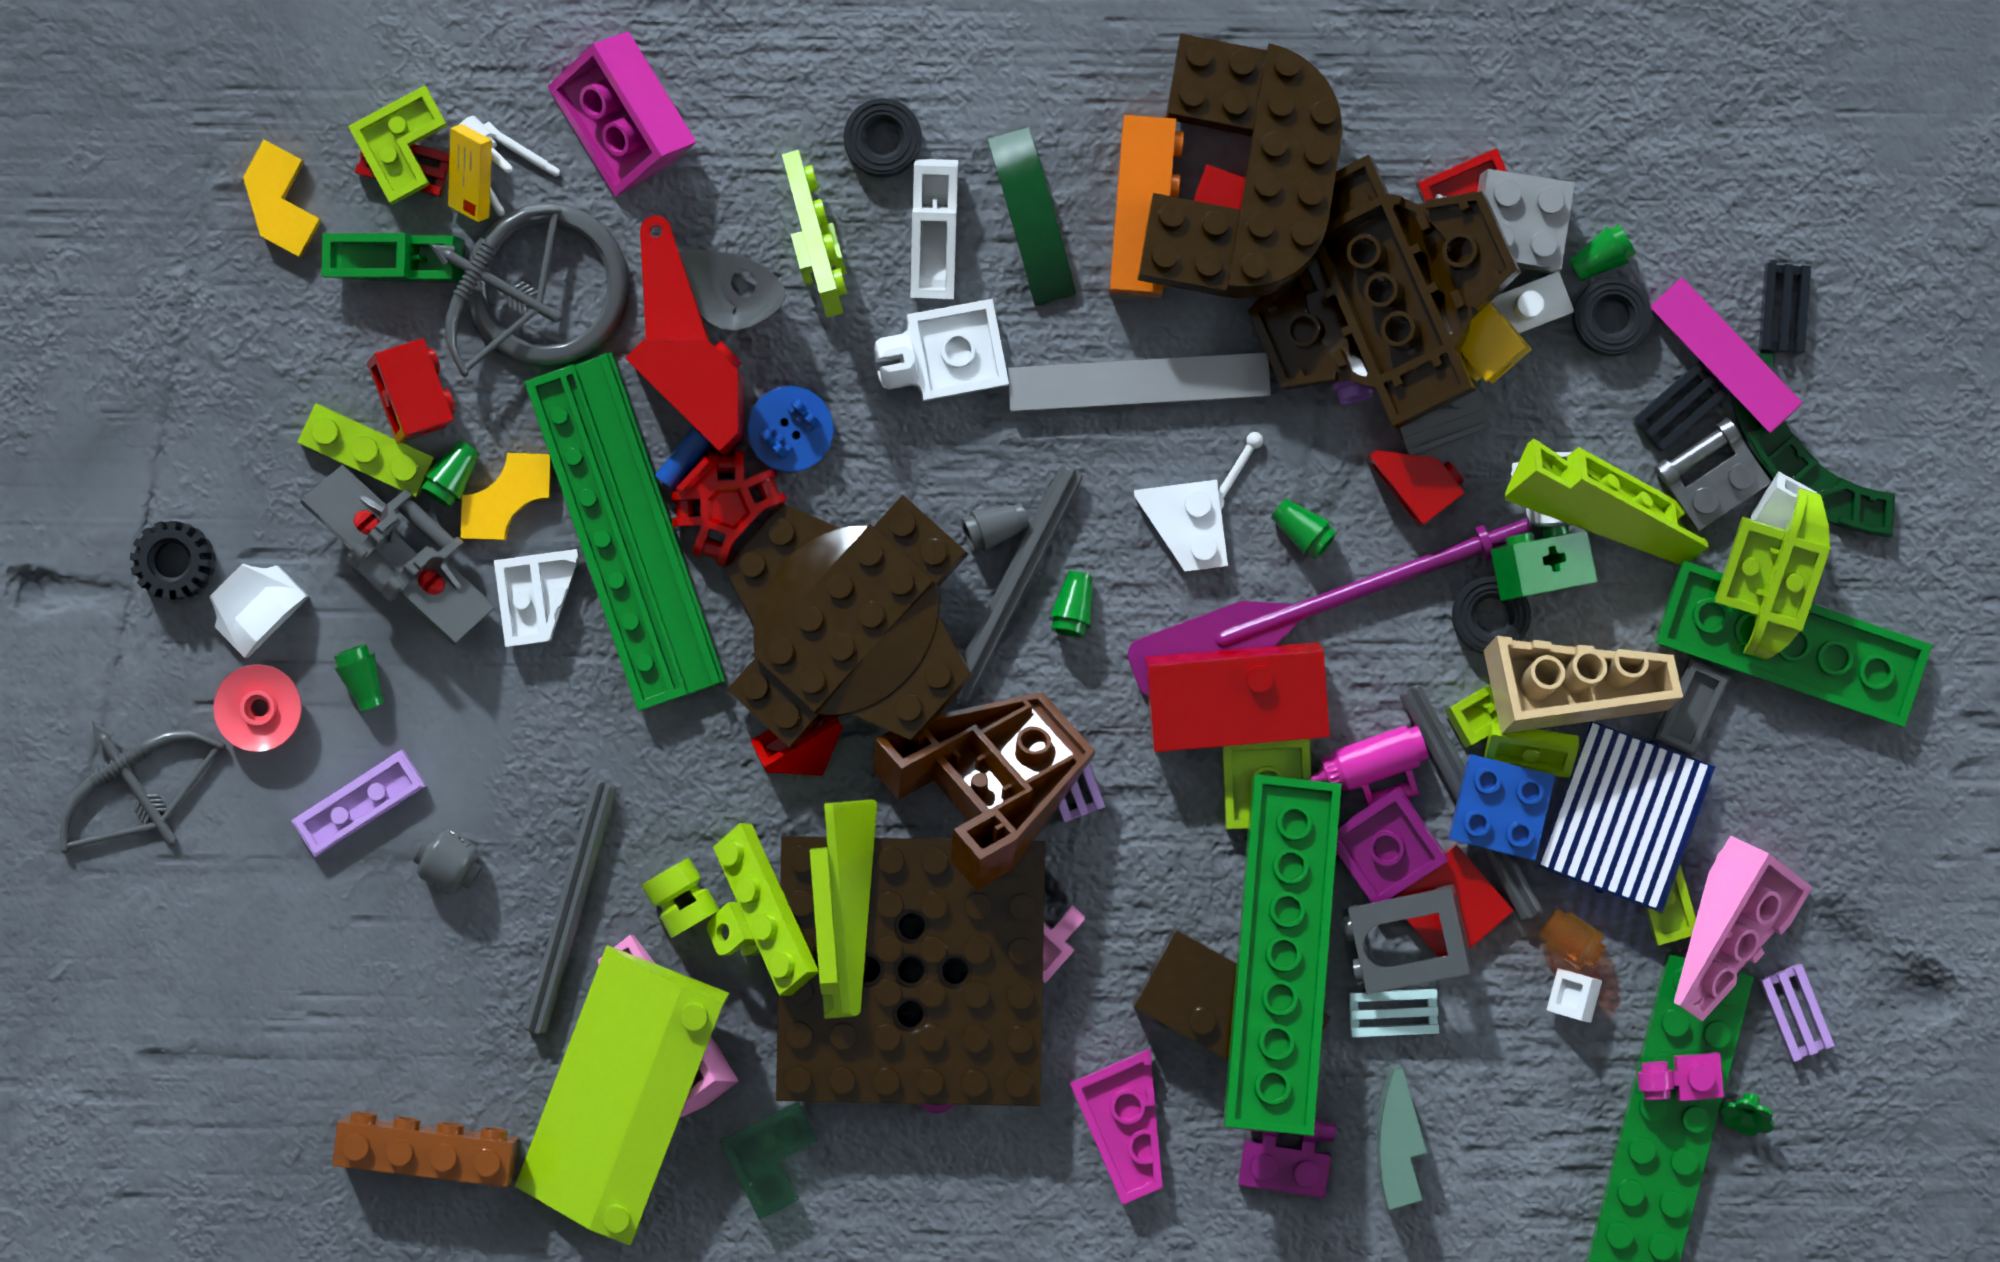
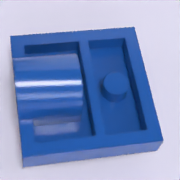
(1501, 807)

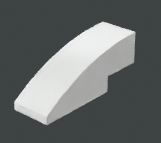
(934, 228)

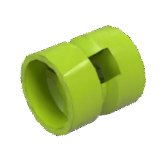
(672, 883)

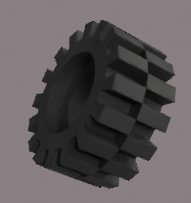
(146, 560)

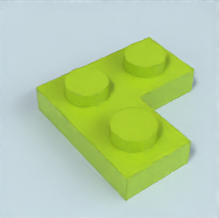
(387, 139)

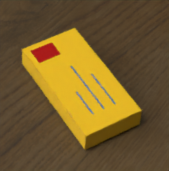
(469, 172)

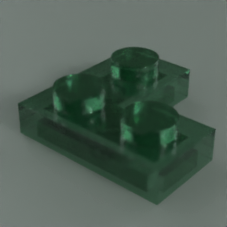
(757, 1155)

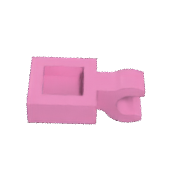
(1055, 947)

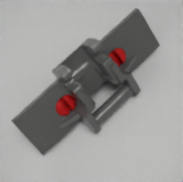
(389, 563)

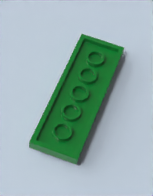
(1828, 660)

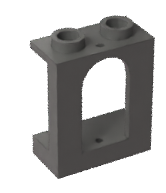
(1366, 916)

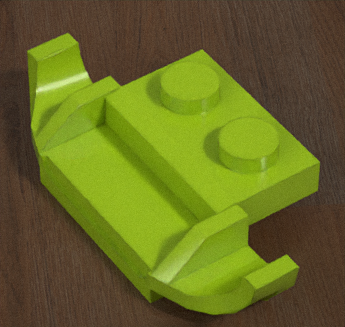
(1777, 573)

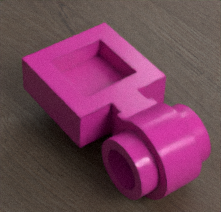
(1694, 1076)

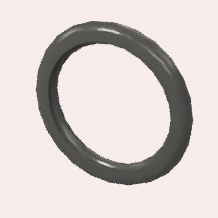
(604, 324)

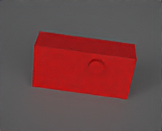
(1237, 696)

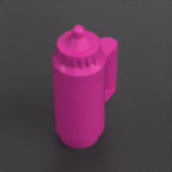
(1375, 760)

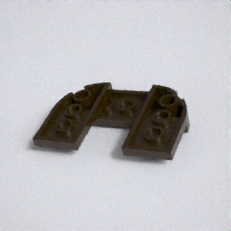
(1286, 180)

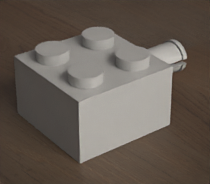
(1531, 215)

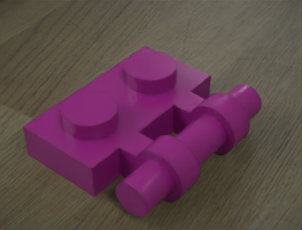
(1285, 1167)

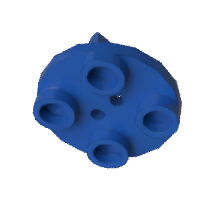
(805, 415)

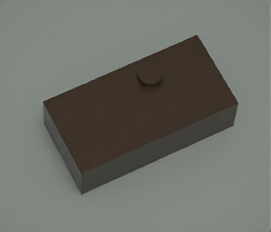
(1192, 992)

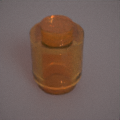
(1572, 939)

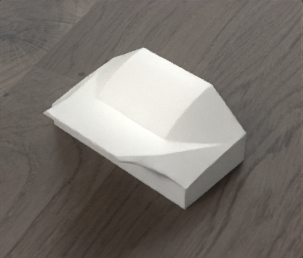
(254, 605)

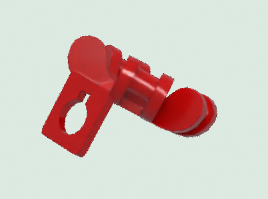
(724, 504)

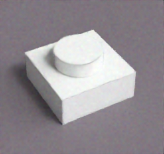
(1574, 995)

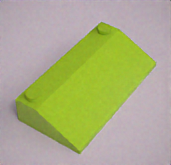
(620, 1093)

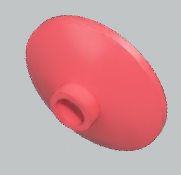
(236, 701)

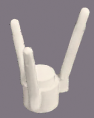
(491, 132)

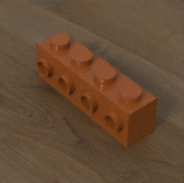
(425, 1151)

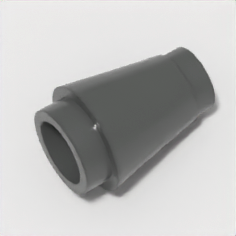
(993, 525)

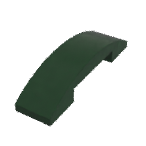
(1032, 216)

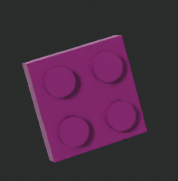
(1388, 846)

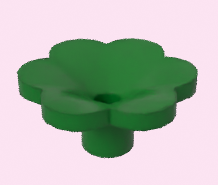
(1747, 1115)

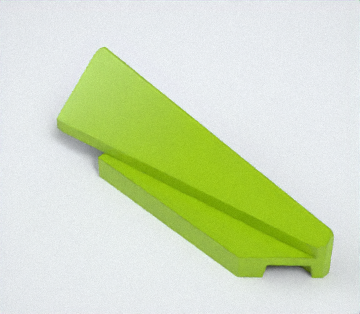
(1602, 501)
(841, 903)

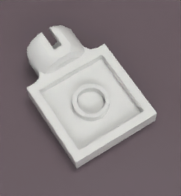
(945, 352)

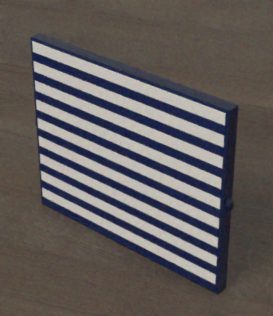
(1626, 816)

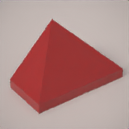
(807, 757)

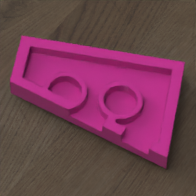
(1123, 1122)

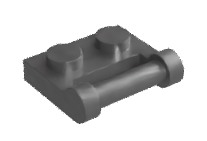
(1721, 486)

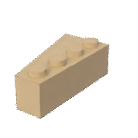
(1565, 685)

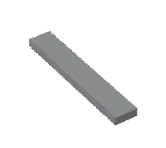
(1139, 382)

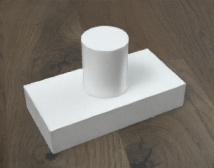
(1535, 303)

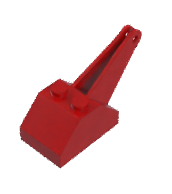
(677, 350)

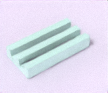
(1390, 1030)

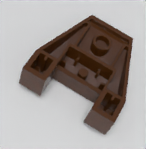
(999, 766)

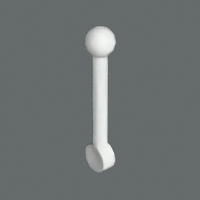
(1254, 441)

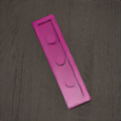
(1726, 355)

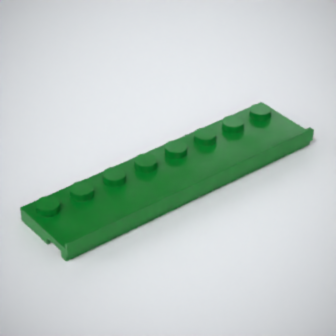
(625, 531)

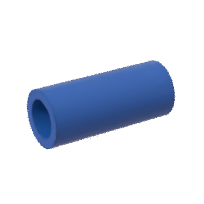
(683, 459)

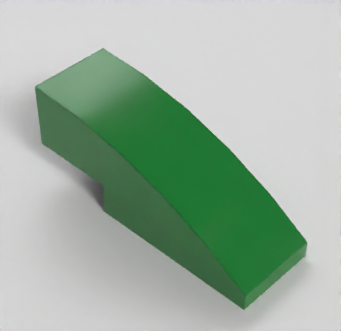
(389, 257)

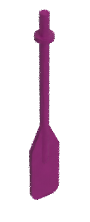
(1266, 623)

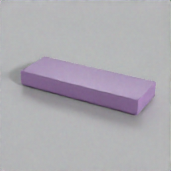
(359, 803)

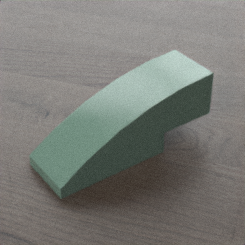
(1397, 1142)

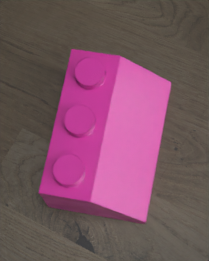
(621, 112)

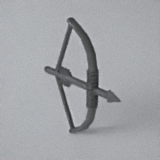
(518, 295)
(148, 805)

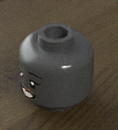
(447, 861)

